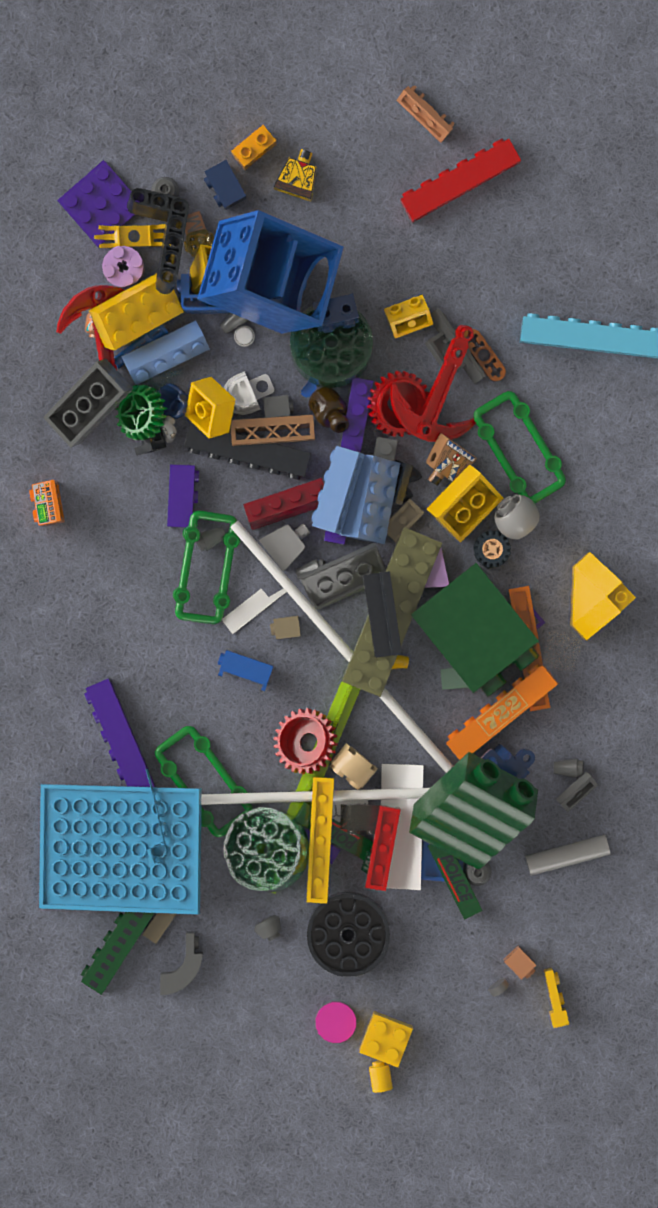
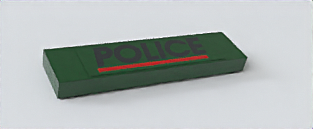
(353, 843)
(456, 882)

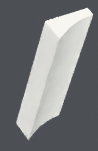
(406, 857)

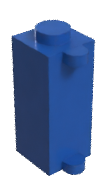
(245, 668)

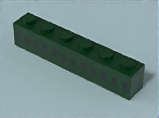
(115, 950)

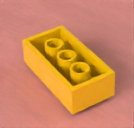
(134, 313)

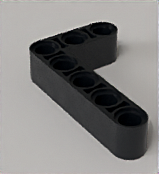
(166, 212)

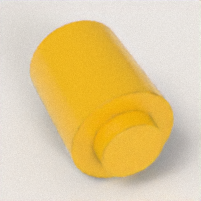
(380, 1077)

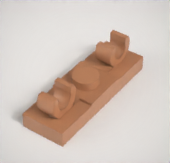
(425, 113)

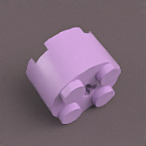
(122, 255)

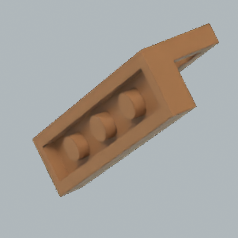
(271, 425)

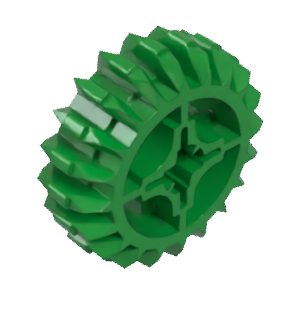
(141, 424)

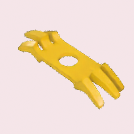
(121, 236)

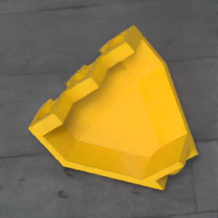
(595, 596)

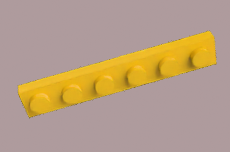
(320, 840)

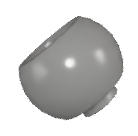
(516, 516)

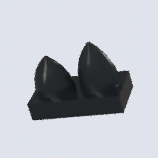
(406, 475)

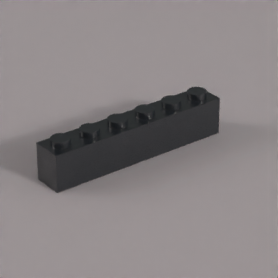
(270, 455)

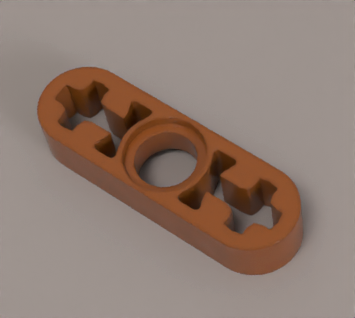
(497, 364)

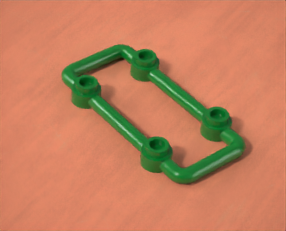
(520, 411)
(220, 599)
(202, 745)

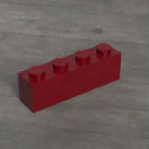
(283, 504)

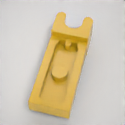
(558, 1015)

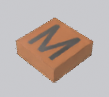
(194, 222)

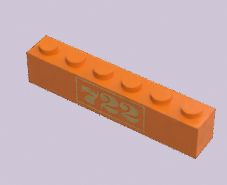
(503, 712)

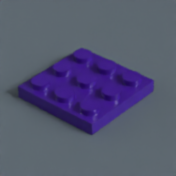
(97, 201)

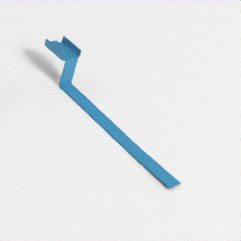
(150, 851)

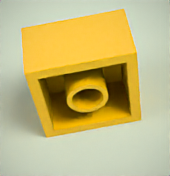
(210, 407)
(386, 1039)

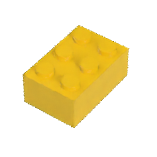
(465, 503)

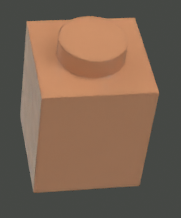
(520, 963)

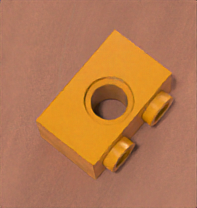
(254, 147)

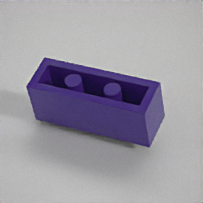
(182, 494)

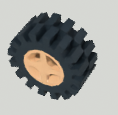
(497, 544)

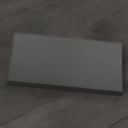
(342, 576)

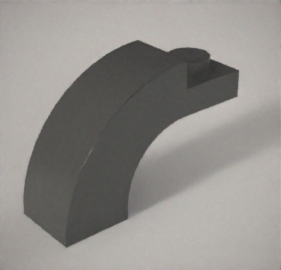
(178, 979)

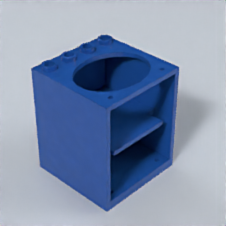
(262, 269)

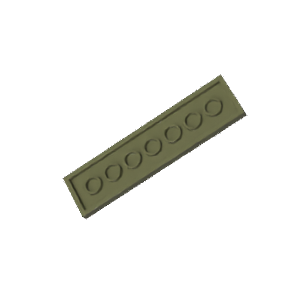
(409, 573)

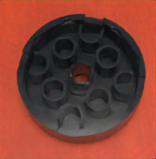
(345, 956)

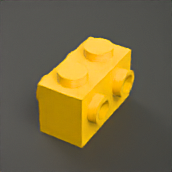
(408, 316)

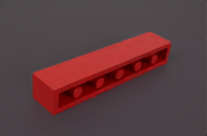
(460, 180)

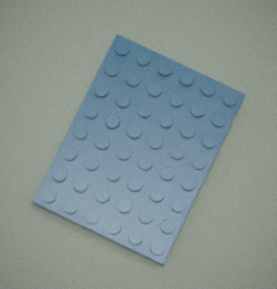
(99, 842)

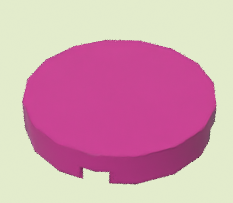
(335, 1022)

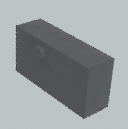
(88, 403)

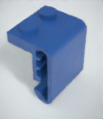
(190, 303)

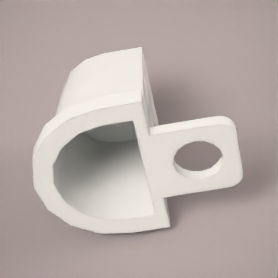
(246, 392)

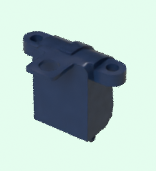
(512, 764)

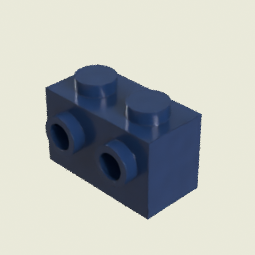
(225, 185)
(340, 312)

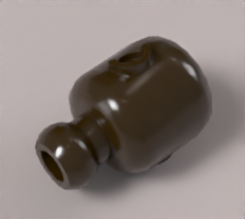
(329, 409)

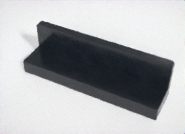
(382, 614)

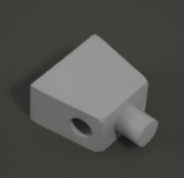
(285, 544)

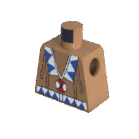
(448, 460)

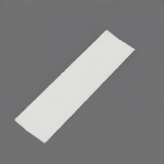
(250, 609)

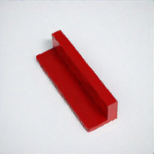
(382, 848)

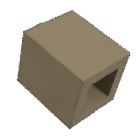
(285, 627)

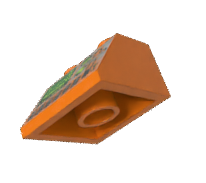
(47, 503)

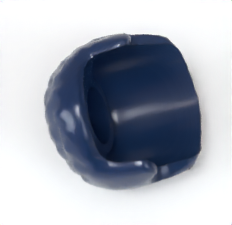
(175, 400)

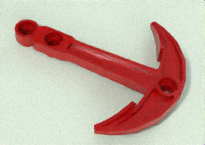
(86, 300)
(432, 407)

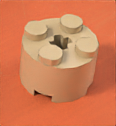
(353, 765)

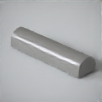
(568, 855)

